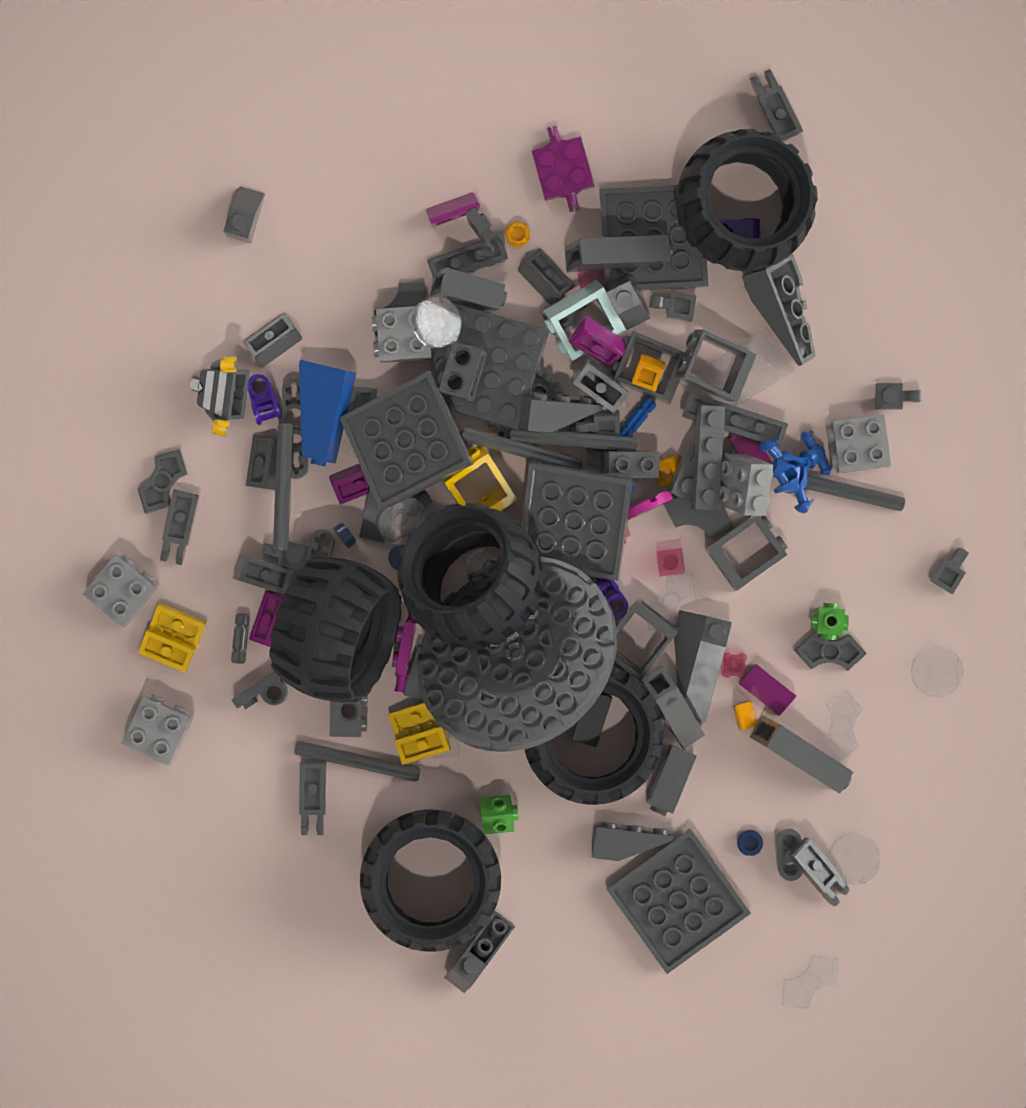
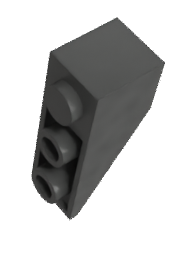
(550, 414)
(673, 707)
(619, 844)
(479, 952)

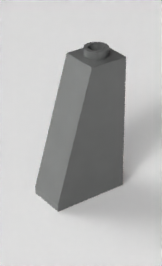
(617, 252)
(802, 754)

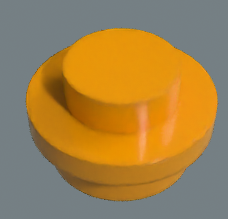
(517, 234)

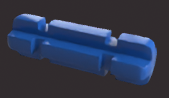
(637, 417)

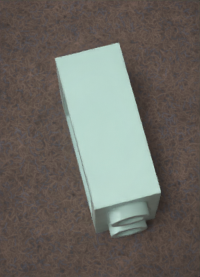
(573, 302)

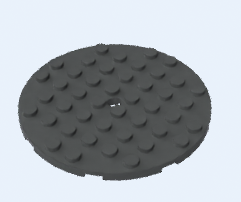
(530, 698)

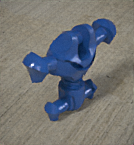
(793, 470)

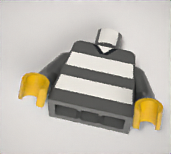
(222, 393)

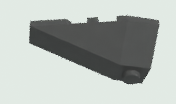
(779, 301)
(699, 656)

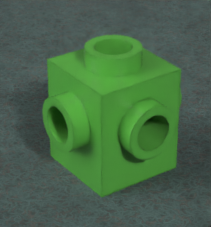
(820, 625)
(498, 814)

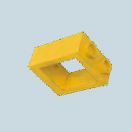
(498, 498)

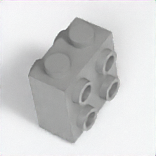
(397, 337)
(859, 444)
(745, 484)
(121, 590)
(157, 729)

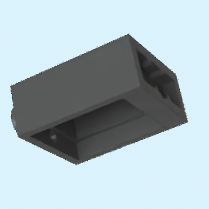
(468, 290)
(619, 366)
(737, 375)
(725, 566)
(658, 622)
(670, 780)

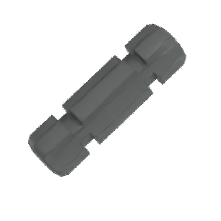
(240, 638)

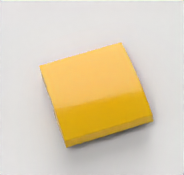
(172, 637)
(417, 733)

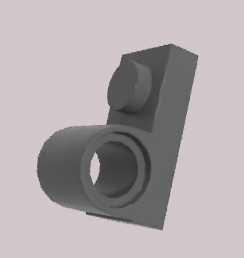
(262, 574)
(261, 688)

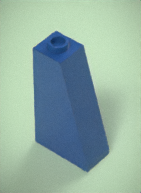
(323, 399)

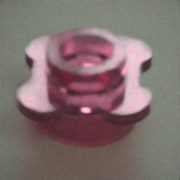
(739, 670)

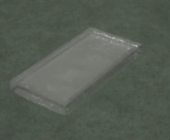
(766, 370)

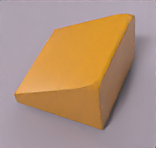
(648, 372)
(667, 470)
(745, 715)

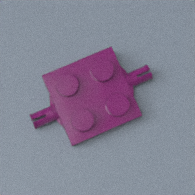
(563, 168)
(402, 658)

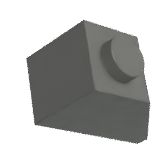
(244, 214)
(626, 301)
(599, 385)

